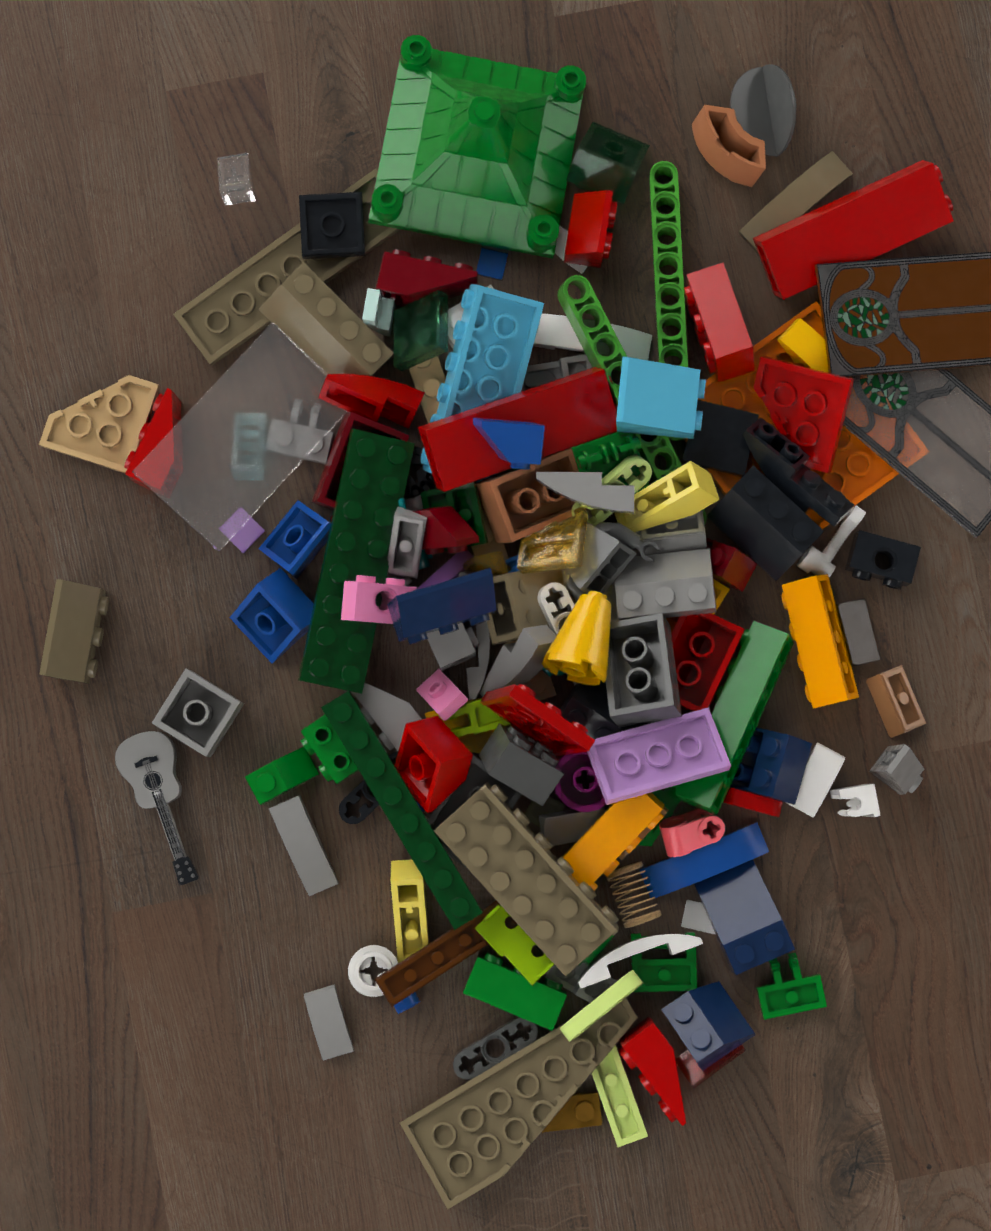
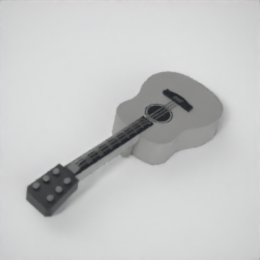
(150, 768)

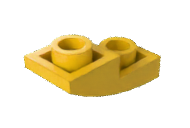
(805, 345)

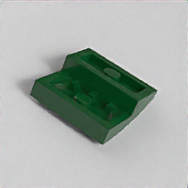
(465, 501)

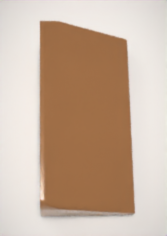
(895, 701)

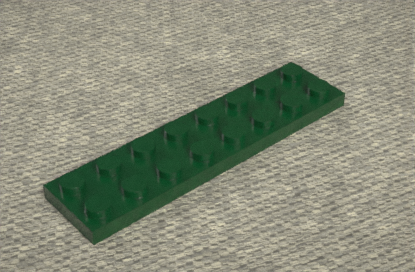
(357, 544)

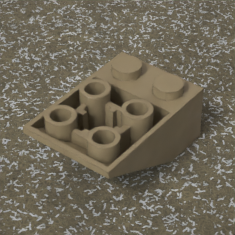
(518, 604)

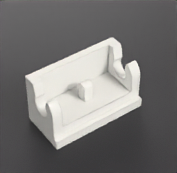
(862, 800)

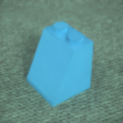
(659, 399)

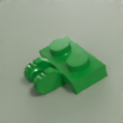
(790, 995)

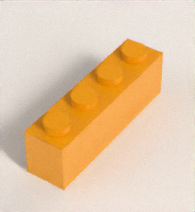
(819, 641)
(611, 835)

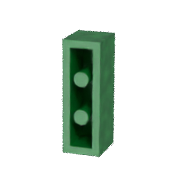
(513, 993)

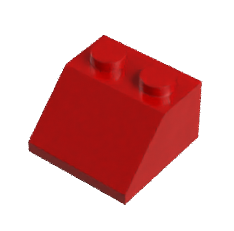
(432, 761)

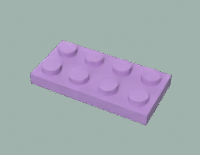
(658, 756)

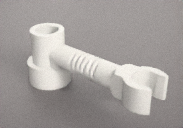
(819, 562)

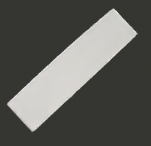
(557, 332)
(599, 971)

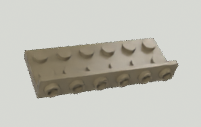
(527, 878)

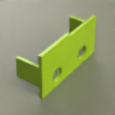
(513, 945)

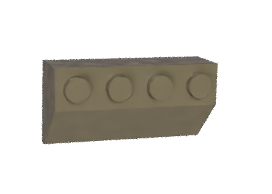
(324, 325)

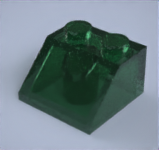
(607, 162)

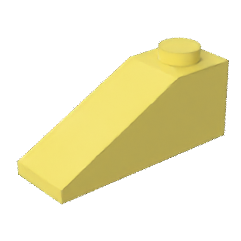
(671, 498)
(409, 908)

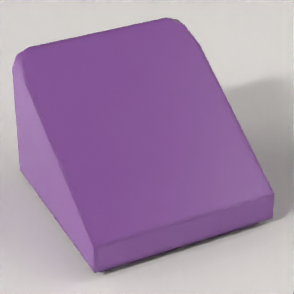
(247, 535)

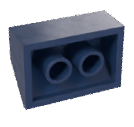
(443, 606)

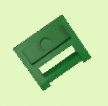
(665, 973)

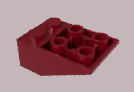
(412, 278)

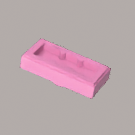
(442, 694)

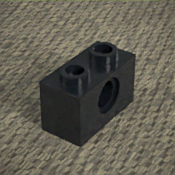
(901, 557)

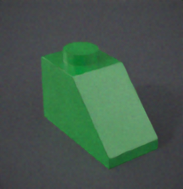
(281, 775)

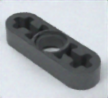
(470, 1053)

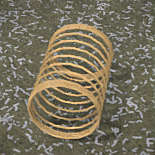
(641, 919)

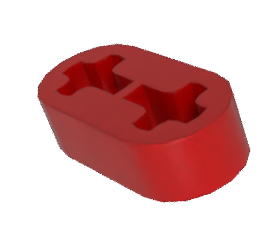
(753, 802)

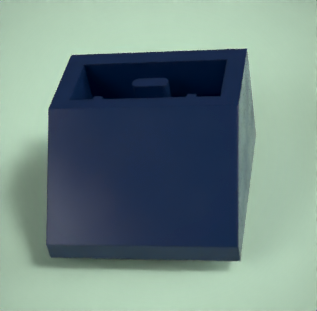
(773, 765)

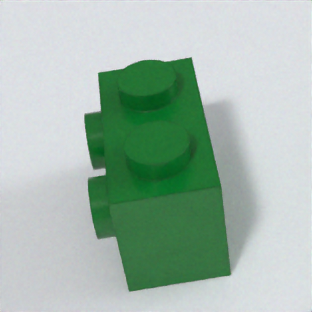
(324, 741)

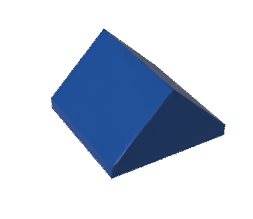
(297, 539)

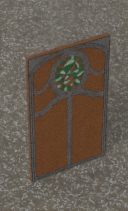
(906, 314)

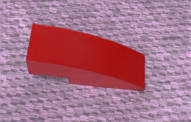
(372, 397)

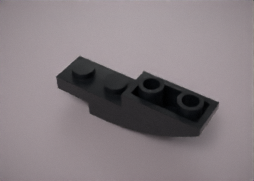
(785, 467)

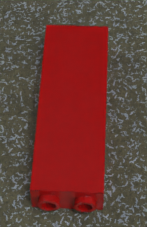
(855, 227)
(570, 409)

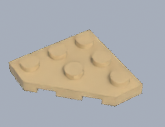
(103, 424)

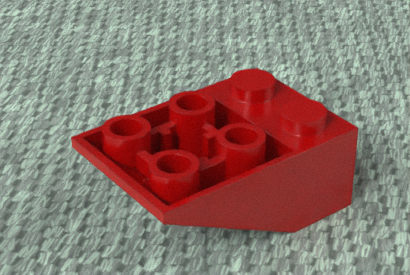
(166, 416)
(655, 1058)

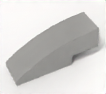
(588, 490)
(520, 660)
(304, 845)

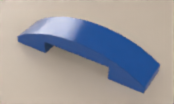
(705, 862)

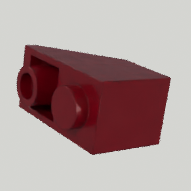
(446, 530)
(730, 565)

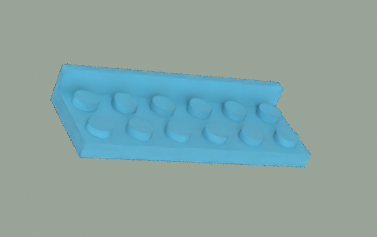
(488, 352)

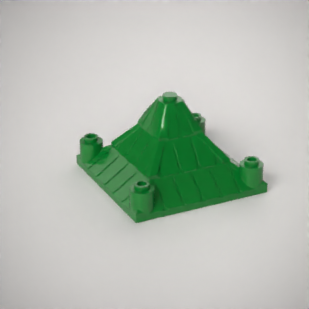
(477, 149)

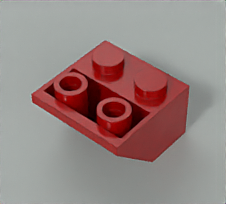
(587, 232)

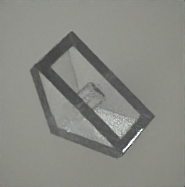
(235, 179)

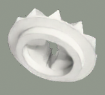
(361, 960)

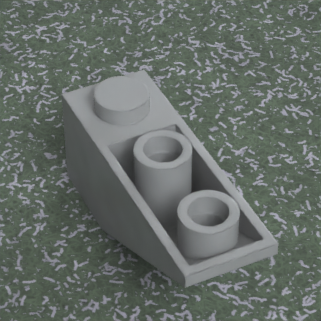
(388, 713)

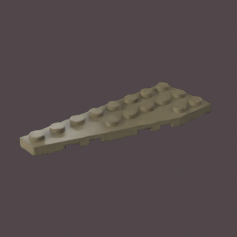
(495, 1117)

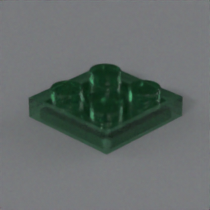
(421, 330)

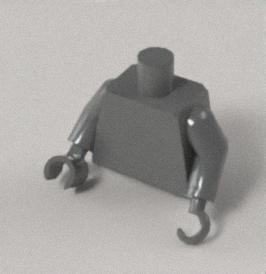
(605, 555)

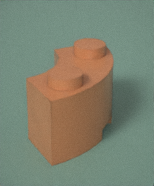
(728, 146)

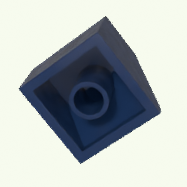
(708, 1023)

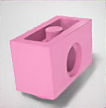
(360, 598)

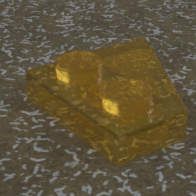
(555, 546)

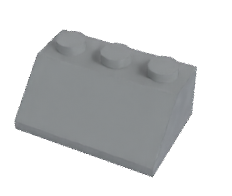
(670, 585)

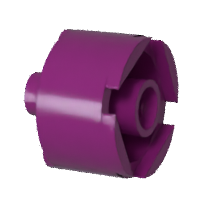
(573, 794)

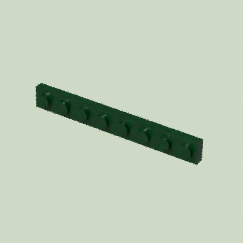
(402, 810)

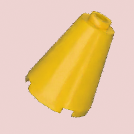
(583, 641)

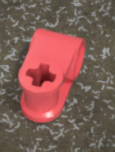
(690, 832)

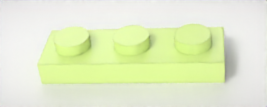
(618, 1100)

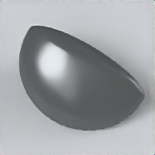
(766, 106)

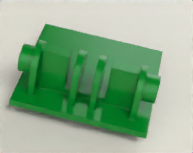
(606, 453)

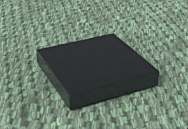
(332, 225)
(721, 439)

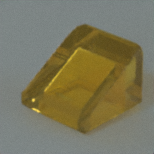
(492, 560)

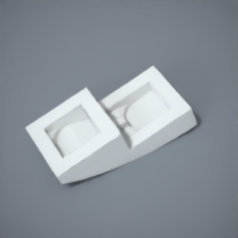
(818, 778)

